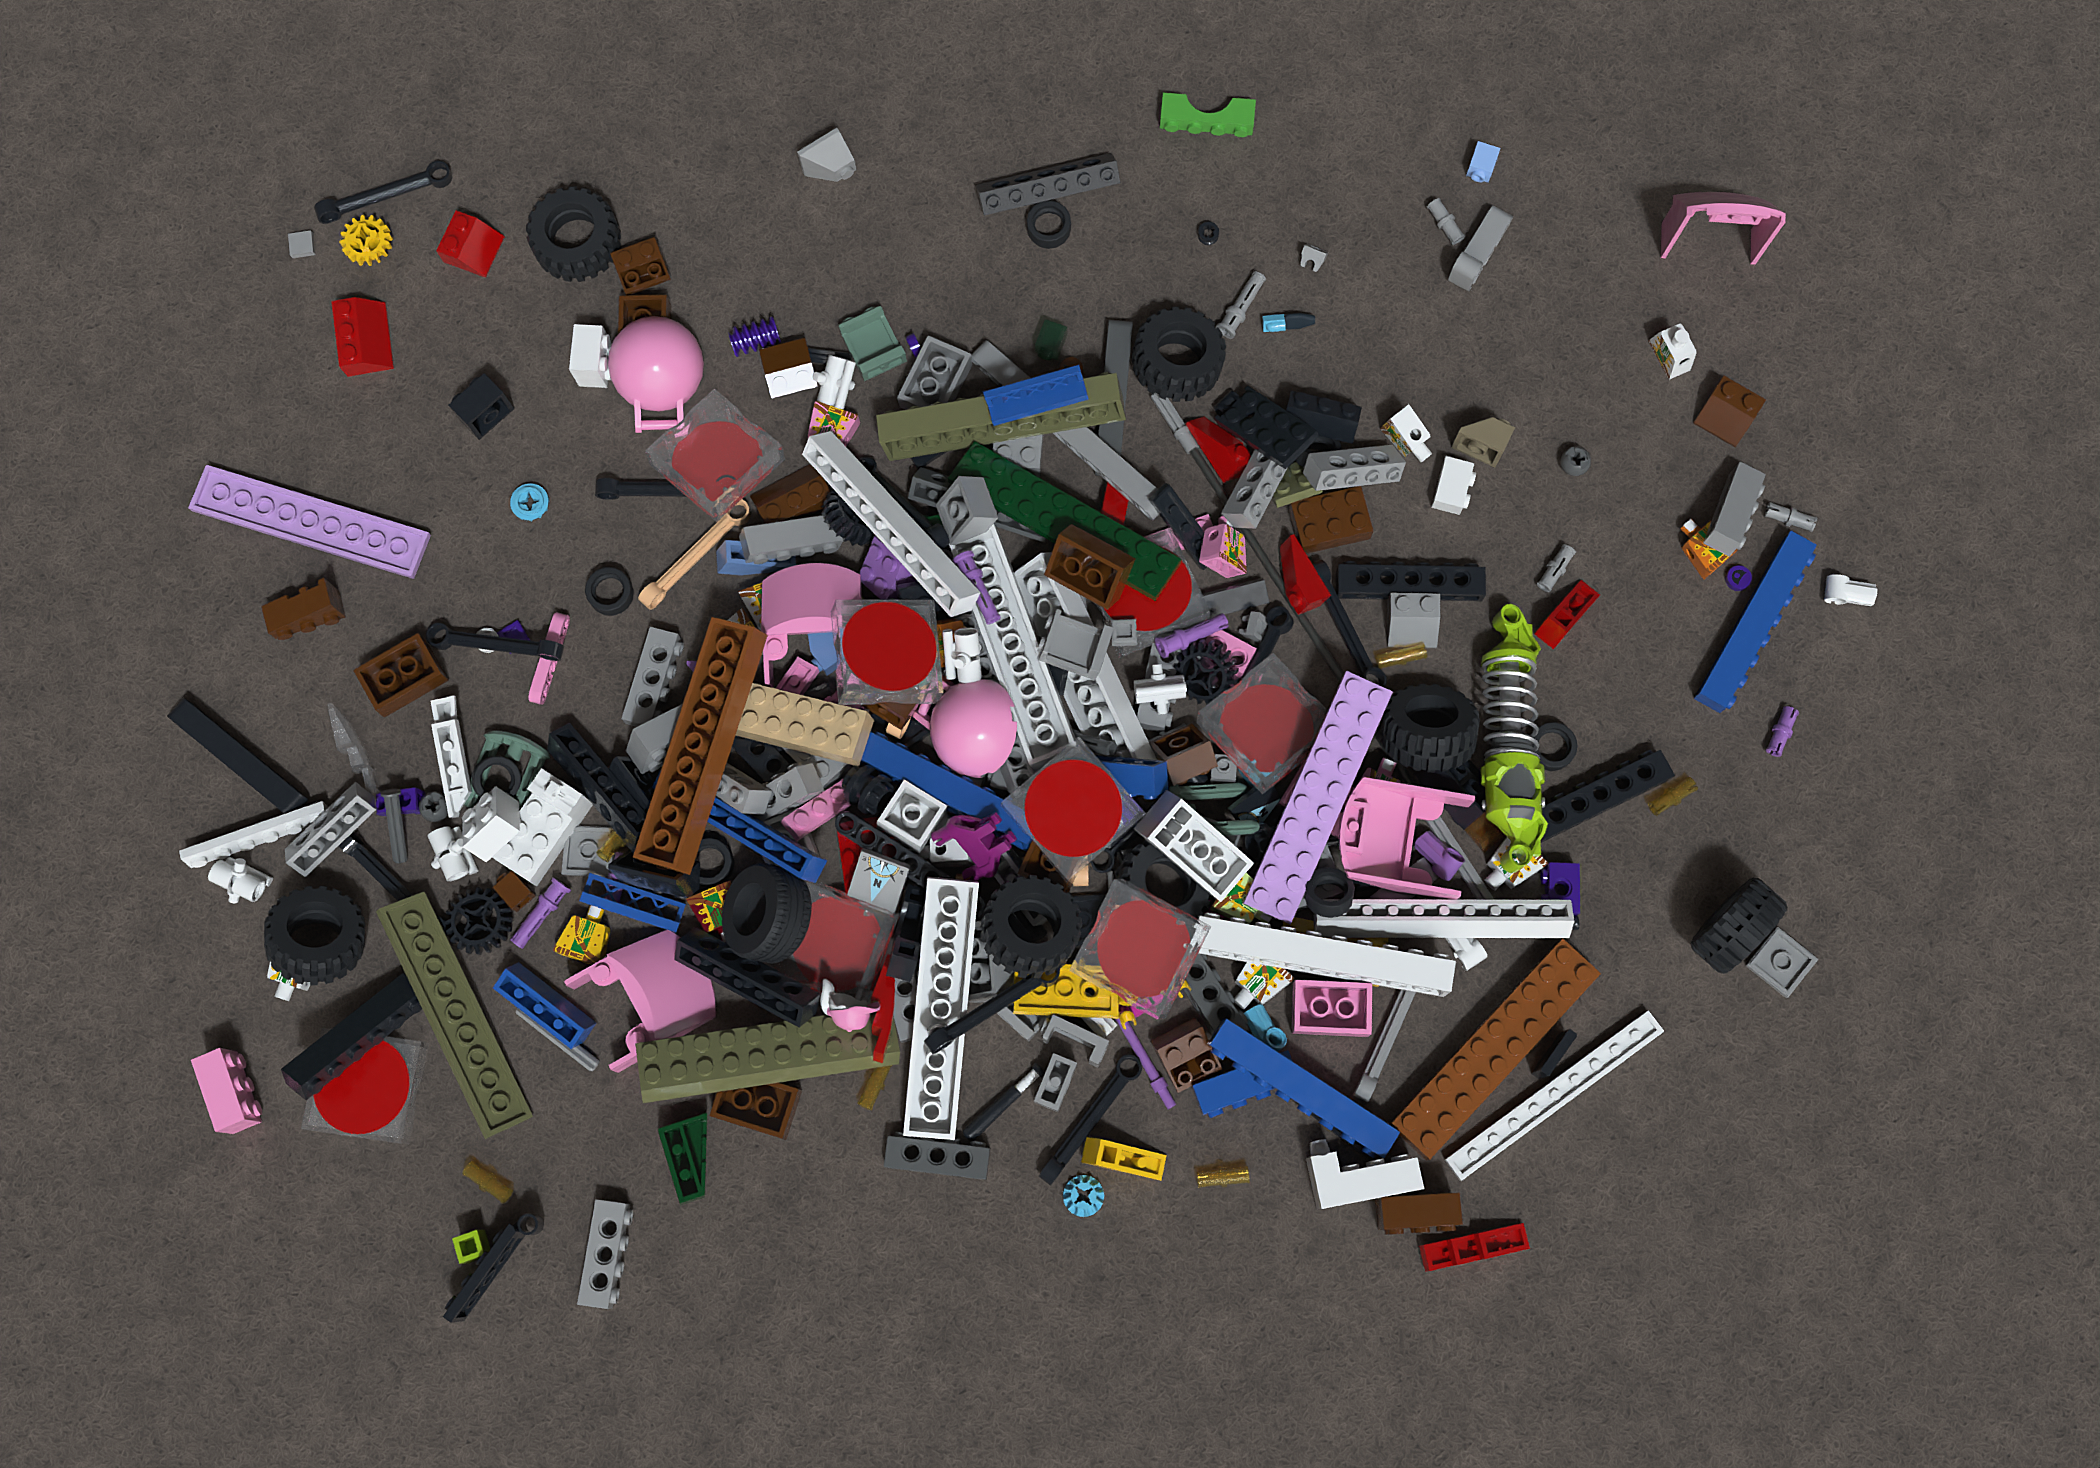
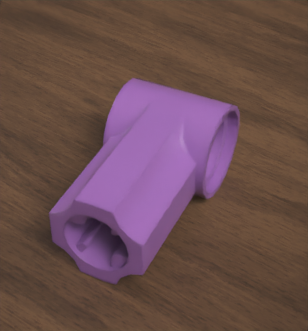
(1444, 859)

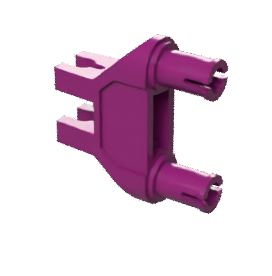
(978, 842)

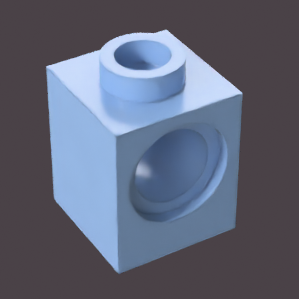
(1483, 162)

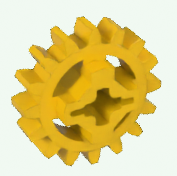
(375, 243)

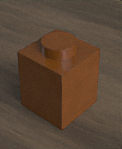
(513, 890)

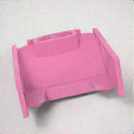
(1726, 209)
(801, 603)
(1380, 832)
(663, 991)

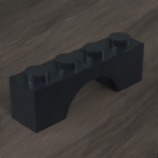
(907, 935)

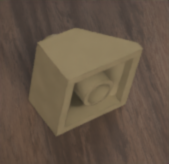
(1484, 440)

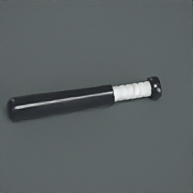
(989, 1115)

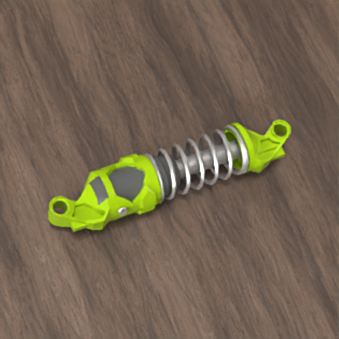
(1511, 766)

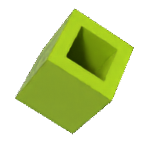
(471, 1246)

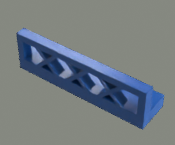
(1037, 395)
(630, 912)

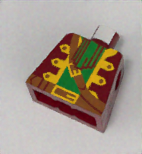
(708, 908)

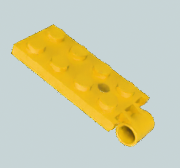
(1068, 998)

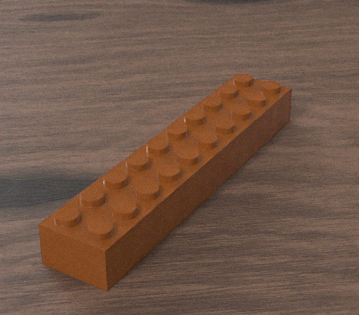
(700, 745)
(1494, 1049)

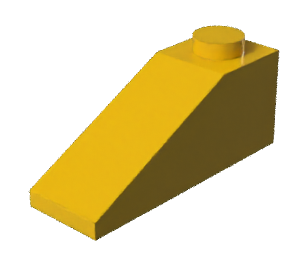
(1123, 1158)

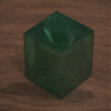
(1051, 340)

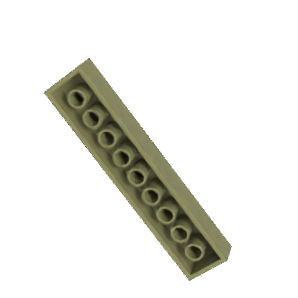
(967, 421)
(756, 1057)

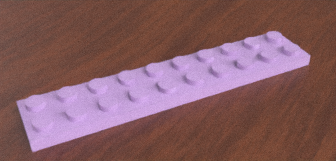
(309, 521)
(1317, 797)

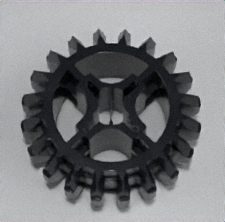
(845, 520)
(1201, 654)
(472, 928)

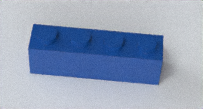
(1138, 775)
(544, 1005)
(1229, 1089)

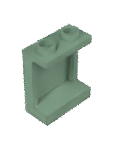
(872, 343)

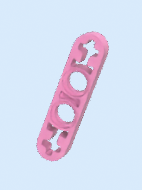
(543, 676)

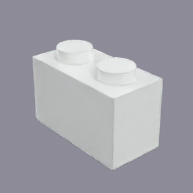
(1453, 485)

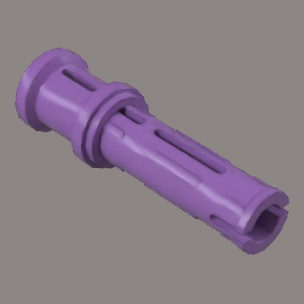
(975, 575)
(1182, 638)
(547, 903)

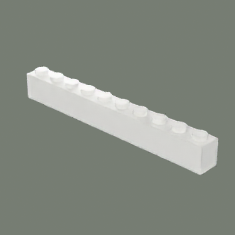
(891, 524)
(1450, 919)

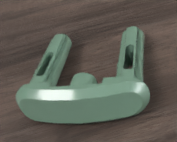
(516, 746)
(1211, 791)

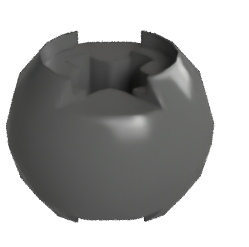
(1581, 456)
(427, 802)

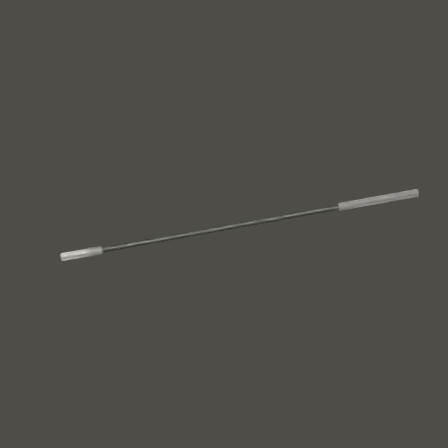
(1191, 447)

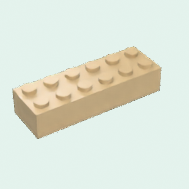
(805, 724)

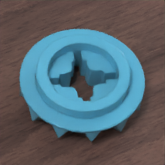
(521, 496)
(1082, 1208)

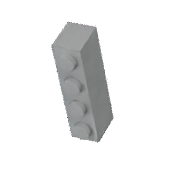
(1735, 509)
(788, 539)

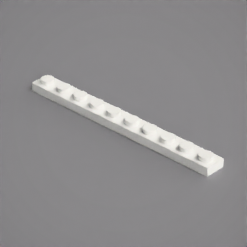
(1554, 1095)

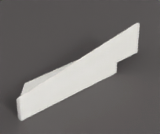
(450, 754)

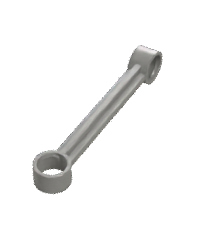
(1384, 1044)

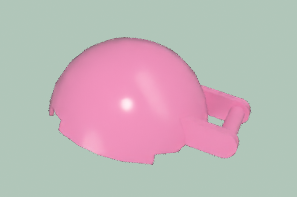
(655, 368)
(971, 726)

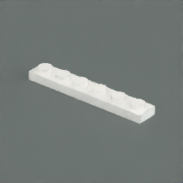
(251, 836)

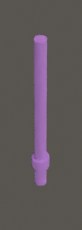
(1158, 1083)

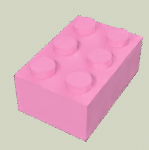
(1332, 1008)
(227, 1090)

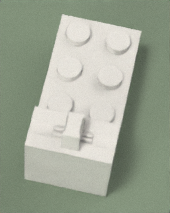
(544, 827)
(1194, 845)
(1356, 1184)

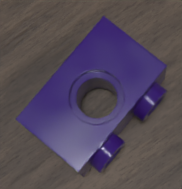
(1568, 876)

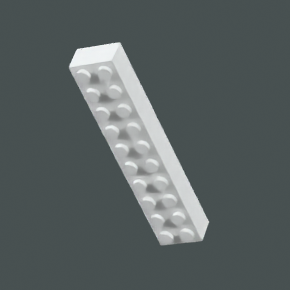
(1014, 654)
(1098, 704)
(1328, 956)
(940, 1002)

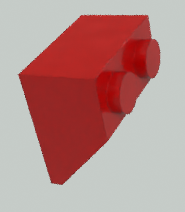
(469, 244)

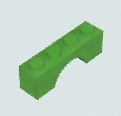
(1181, 115)

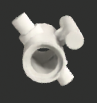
(835, 381)
(962, 654)
(1160, 689)
(450, 854)
(239, 879)

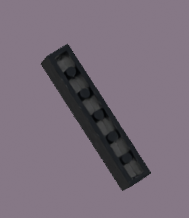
(351, 1038)

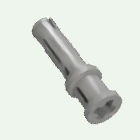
(1237, 312)

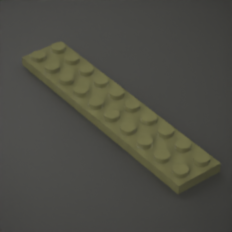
(454, 1014)

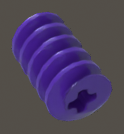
(754, 336)

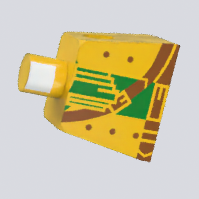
(584, 938)

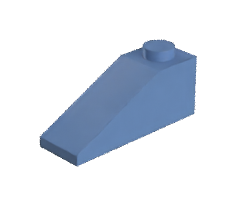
(732, 561)
(823, 651)

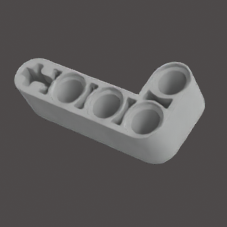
(1480, 248)

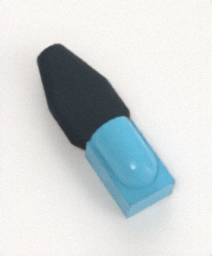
(1279, 322)

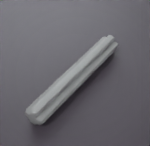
(578, 1053)

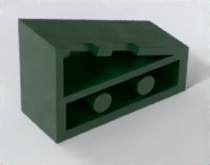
(686, 1156)

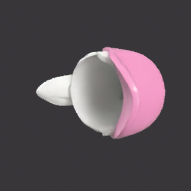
(844, 1009)

